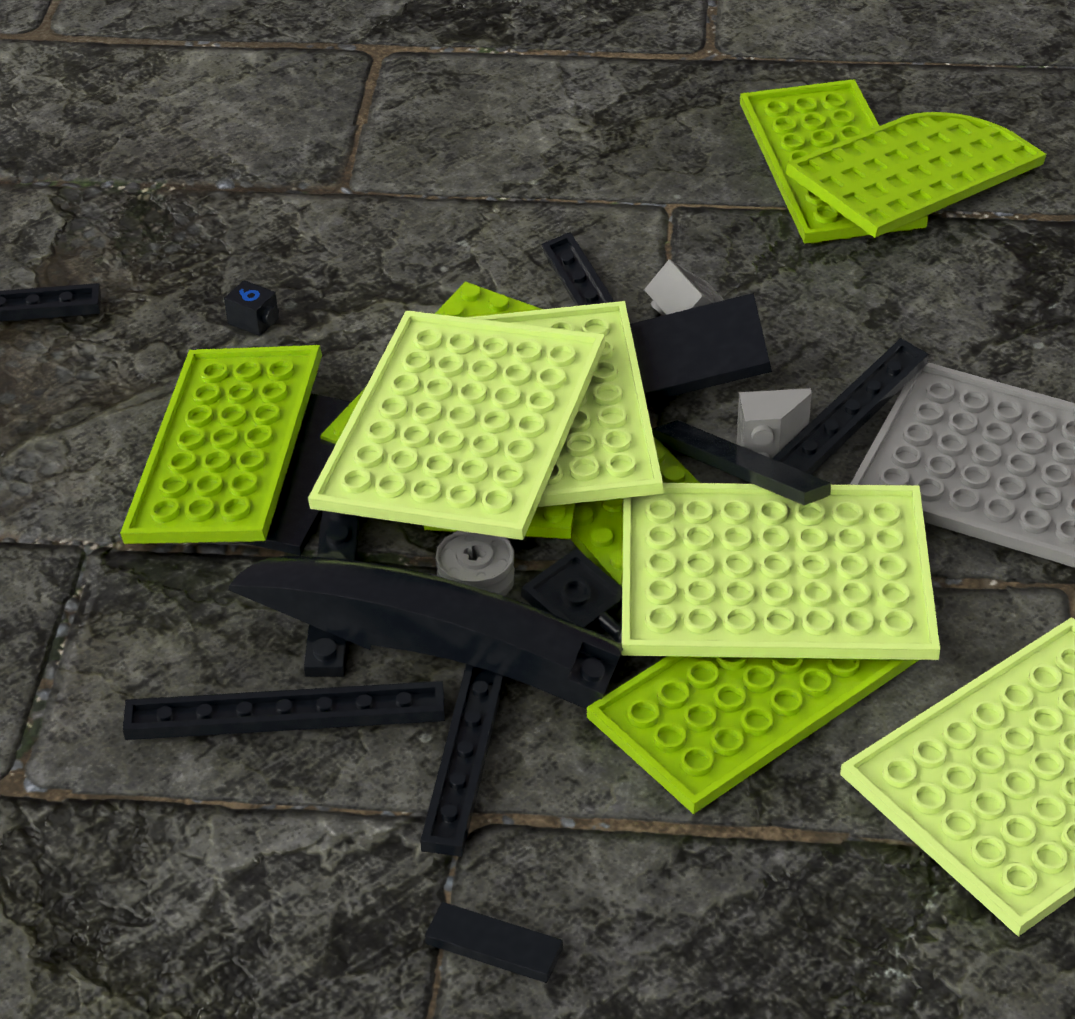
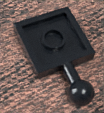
(578, 593)

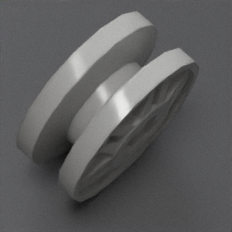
(477, 561)

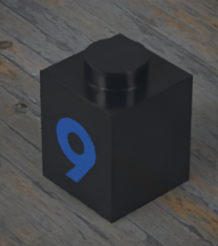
(251, 308)

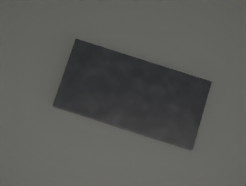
(700, 347)
(293, 518)

